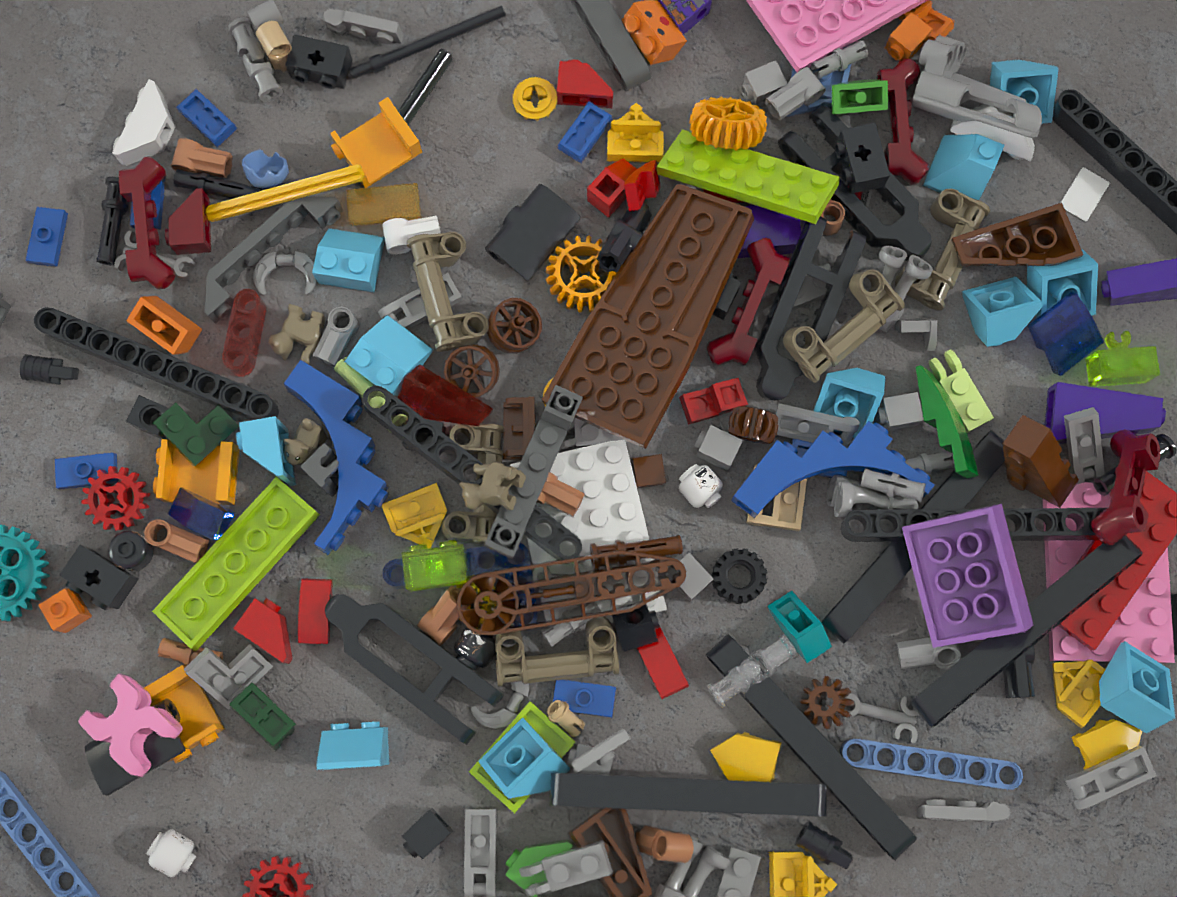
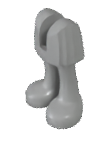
(915, 269)
(845, 492)
(709, 861)

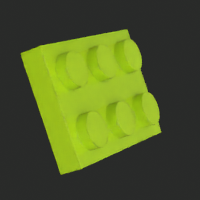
(549, 731)

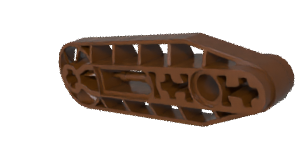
(587, 589)

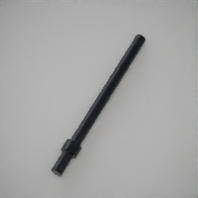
(377, 63)

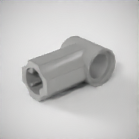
(265, 12)
(801, 90)
(336, 339)
(921, 653)

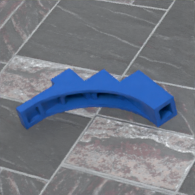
(783, 466)
(356, 486)

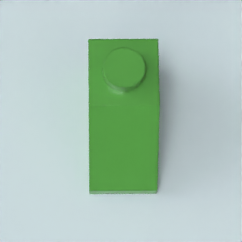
(859, 96)
(530, 855)

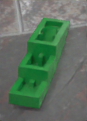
(942, 414)

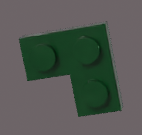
(194, 439)

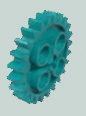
(25, 574)

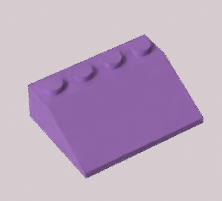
(967, 576)

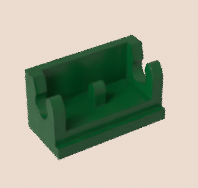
(263, 716)

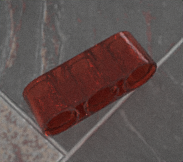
(239, 320)

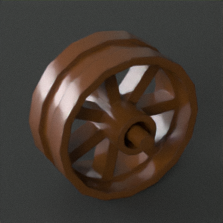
(514, 325)
(472, 370)

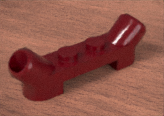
(899, 156)
(136, 187)
(769, 268)
(1125, 510)

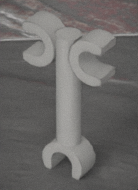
(177, 264)
(906, 718)

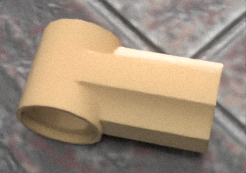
(274, 43)

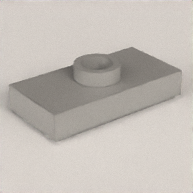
(602, 752)

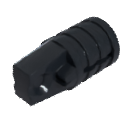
(46, 369)
(823, 845)

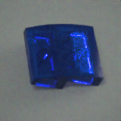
(1066, 333)

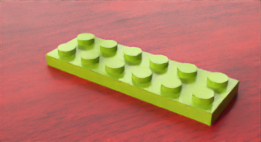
(749, 177)
(235, 564)

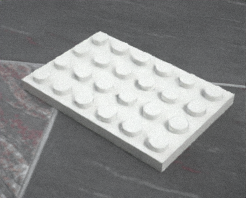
(606, 514)

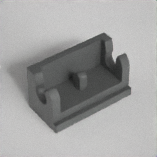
(321, 467)

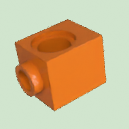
(908, 38)
(65, 610)

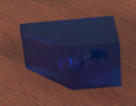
(200, 514)

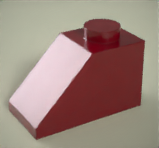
(189, 226)

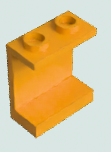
(378, 144)
(211, 478)
(196, 712)

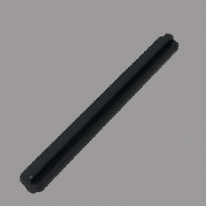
(423, 88)

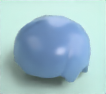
(265, 170)

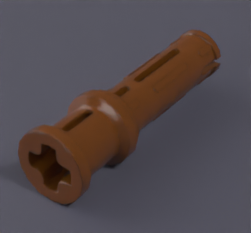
(660, 547)

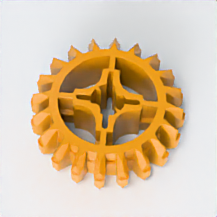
(728, 123)
(576, 265)

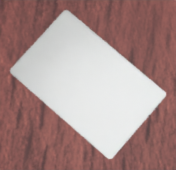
(1084, 194)

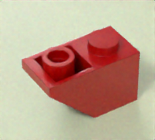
(608, 188)

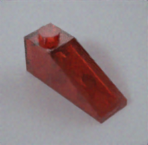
(441, 400)

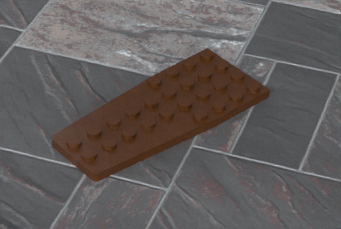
(654, 315)

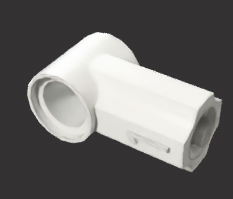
(399, 230)

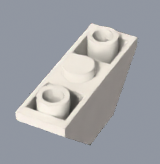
(146, 127)
(1015, 145)

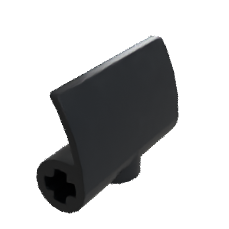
(533, 232)
(158, 750)

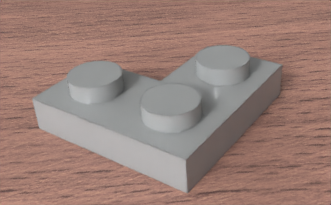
(229, 680)

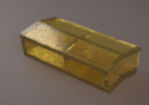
(383, 203)

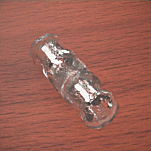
(741, 677)

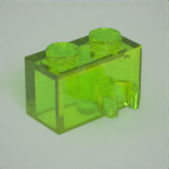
(1122, 364)
(435, 566)

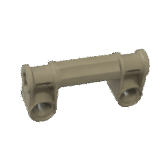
(964, 219)
(429, 256)
(877, 306)
(482, 517)
(598, 658)

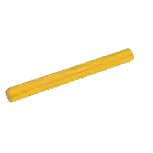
(285, 193)

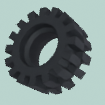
(752, 563)

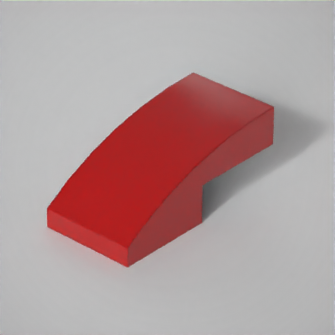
(641, 185)
(713, 401)
(312, 621)
(663, 666)

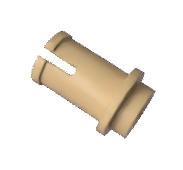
(560, 713)

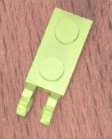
(962, 392)

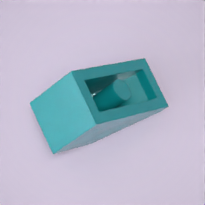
(800, 626)

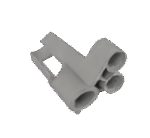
(944, 90)

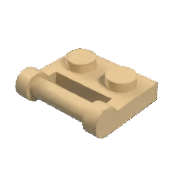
(786, 509)

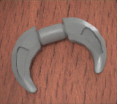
(270, 261)
(505, 716)

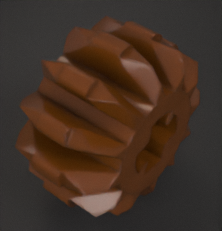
(753, 425)
(832, 691)

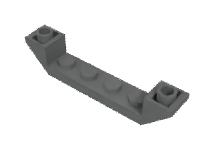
(321, 209)
(536, 466)

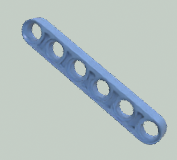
(930, 766)
(43, 839)

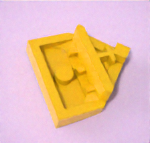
(635, 138)
(417, 514)
(1077, 689)
(1106, 741)
(747, 758)
(797, 876)

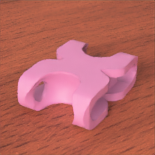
(130, 725)

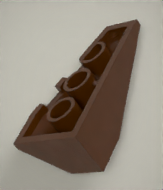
(1026, 240)

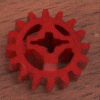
(107, 508)
(284, 871)

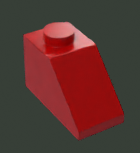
(581, 84)
(266, 629)

